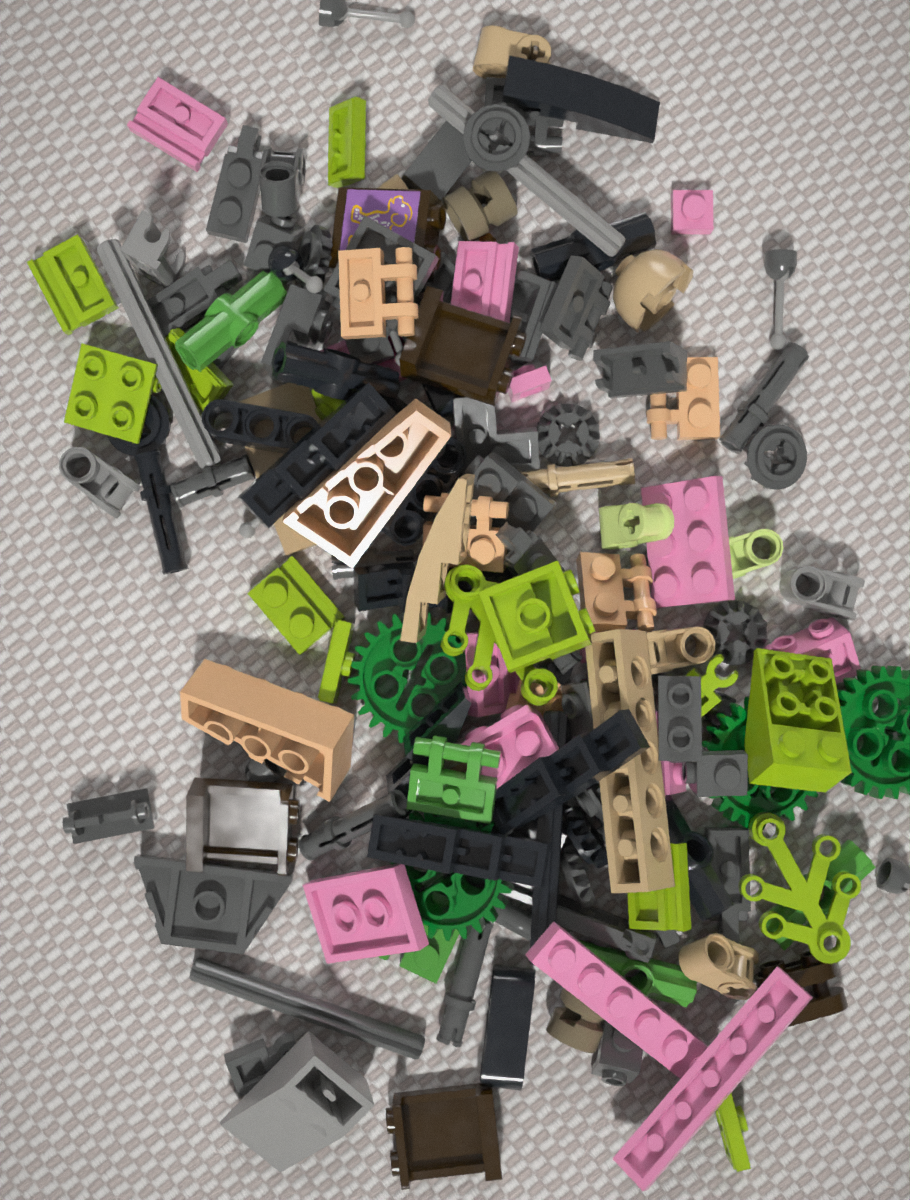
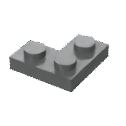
(478, 433)

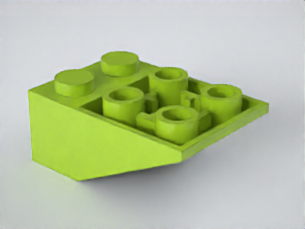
(795, 723)

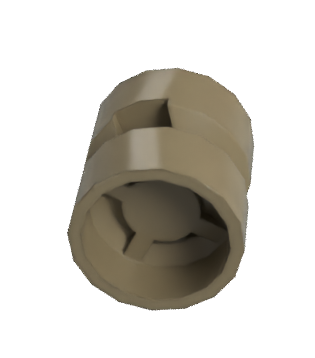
(466, 211)
(575, 1024)

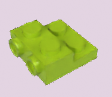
(537, 616)

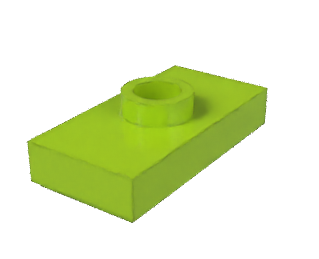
(346, 142)
(204, 385)
(337, 662)
(731, 1125)

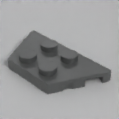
(212, 907)

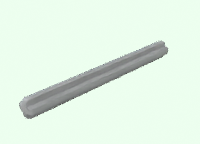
(536, 179)
(158, 352)

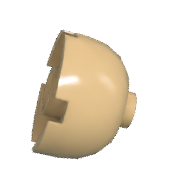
(647, 286)

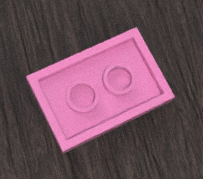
(696, 557)
(366, 914)

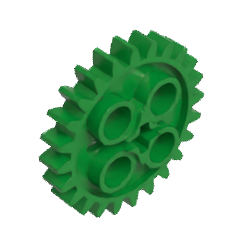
(381, 660)
(891, 716)
(781, 802)
(467, 902)

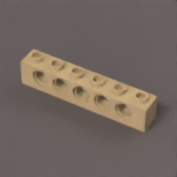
(634, 793)

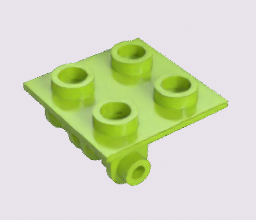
(111, 393)

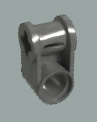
(281, 180)

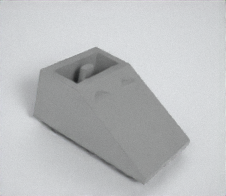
(300, 1105)

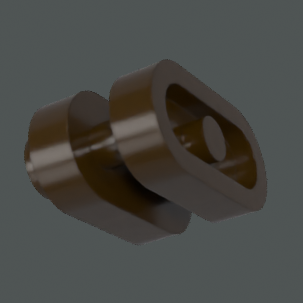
(809, 972)

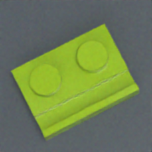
(72, 284)
(296, 605)
(665, 907)

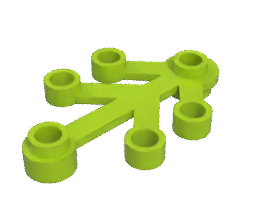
(485, 640)
(803, 893)

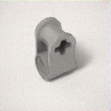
(103, 484)
(829, 591)

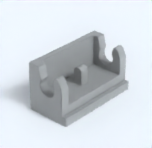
(145, 251)

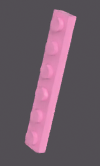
(616, 1000)
(712, 1078)

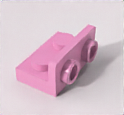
(823, 639)
(520, 738)

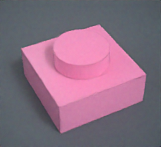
(691, 212)
(528, 381)

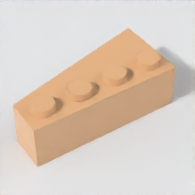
(365, 492)
(271, 724)

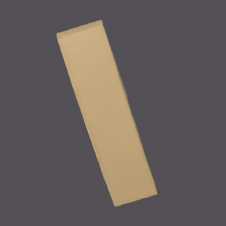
(443, 546)

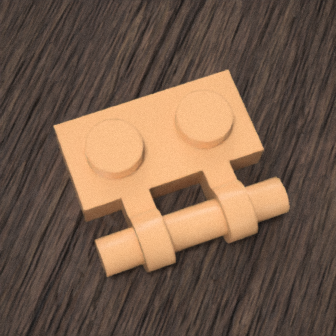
(363, 293)
(696, 409)
(484, 547)
(602, 591)

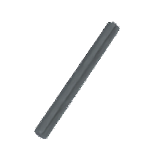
(307, 1008)

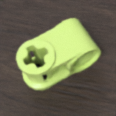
(634, 524)
(741, 552)

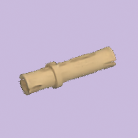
(582, 476)

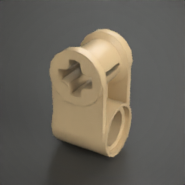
(498, 43)
(668, 648)
(720, 965)

